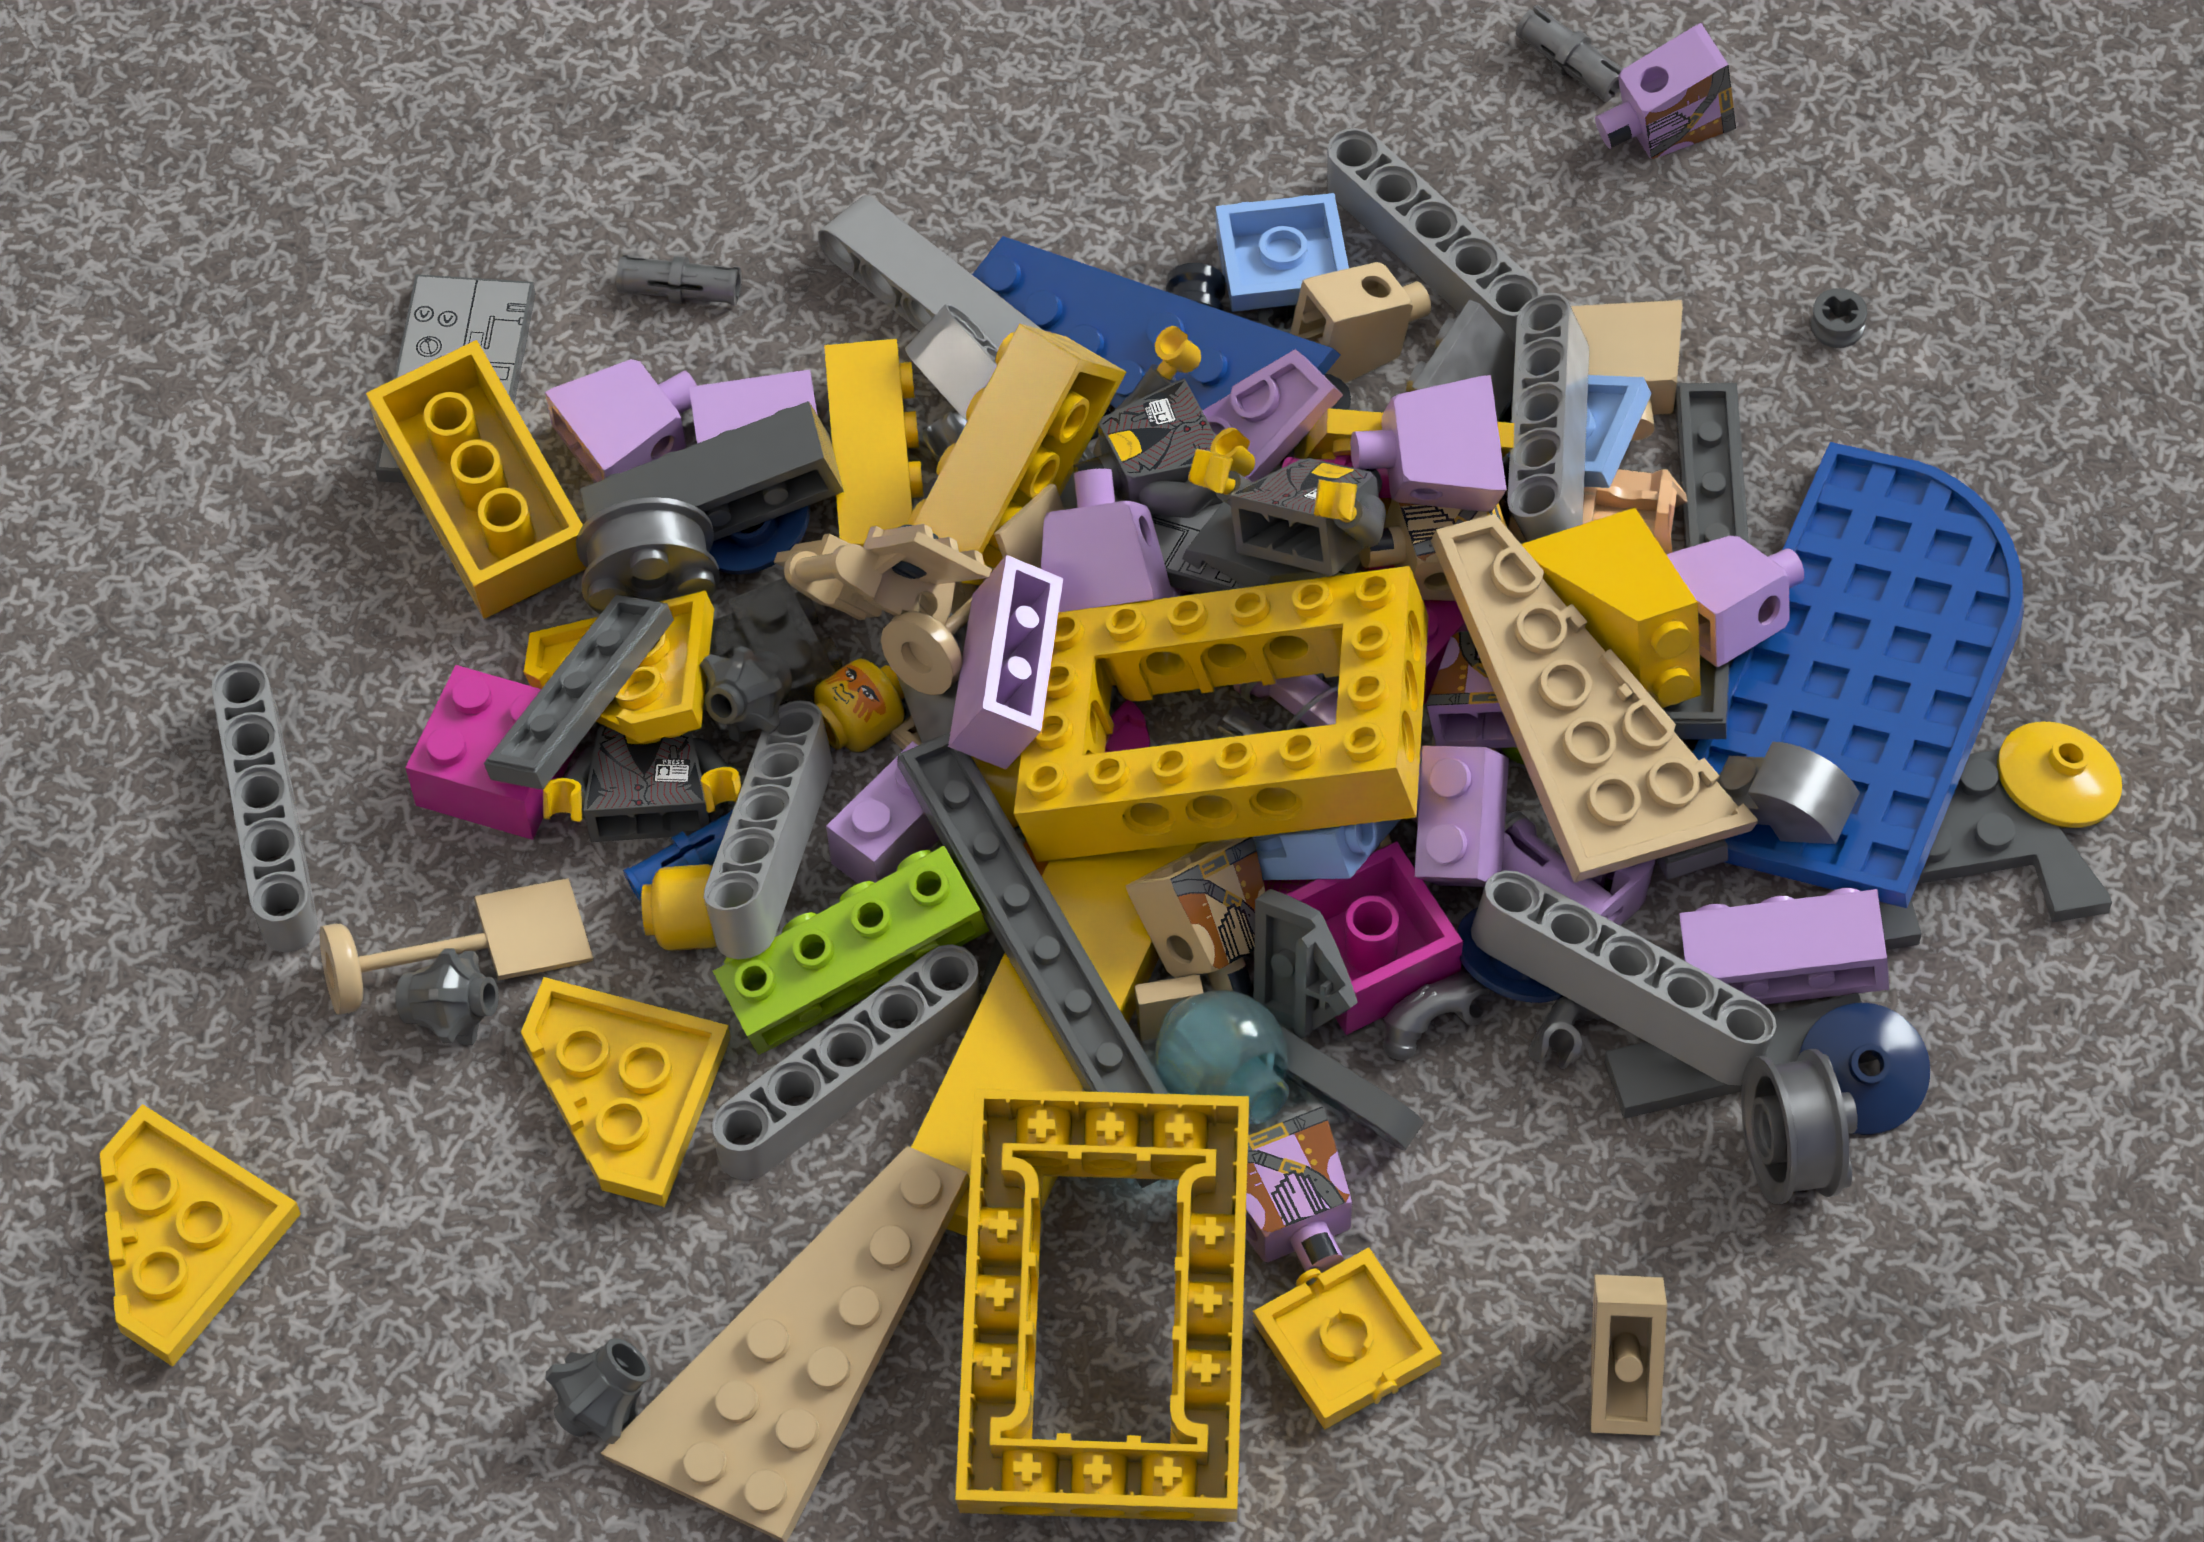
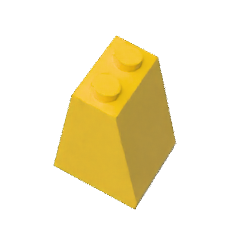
(1629, 598)

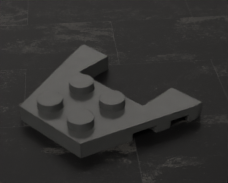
(1990, 834)

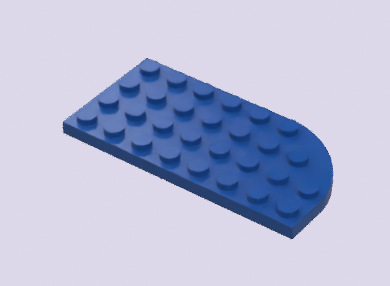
(1880, 664)

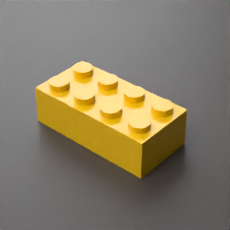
(1018, 437)
(479, 478)

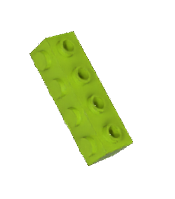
(850, 948)

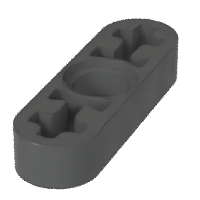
(1350, 1093)

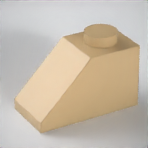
(1627, 1354)

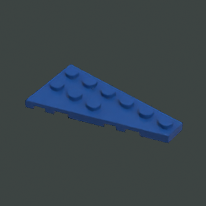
(1124, 318)

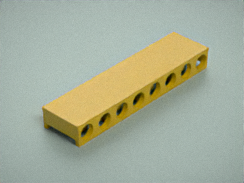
(1008, 1037)

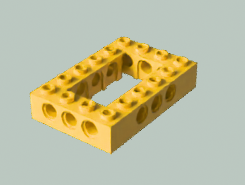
(1341, 774)
(1103, 1135)

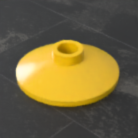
(2059, 774)

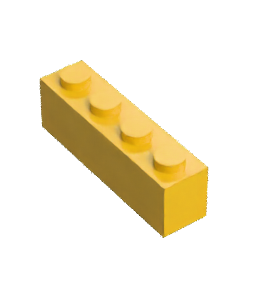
(872, 436)

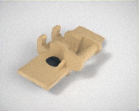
(884, 572)

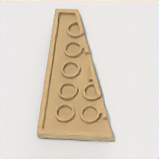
(1586, 728)
(779, 1384)

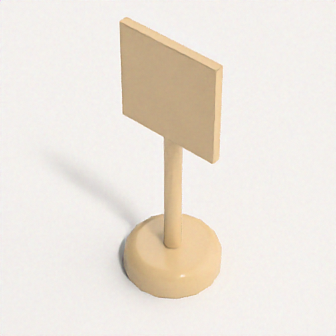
(925, 649)
(523, 927)

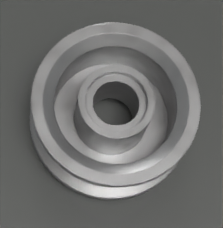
(646, 552)
(1797, 1126)

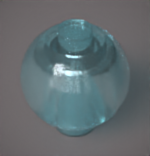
(1224, 1048)

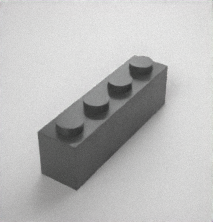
(737, 475)

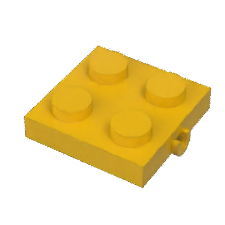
(1346, 1337)

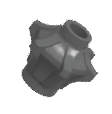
(746, 690)
(448, 997)
(599, 1389)

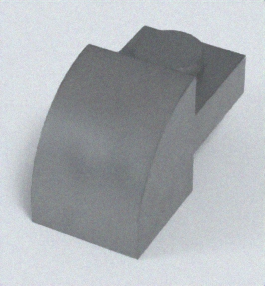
(1792, 792)

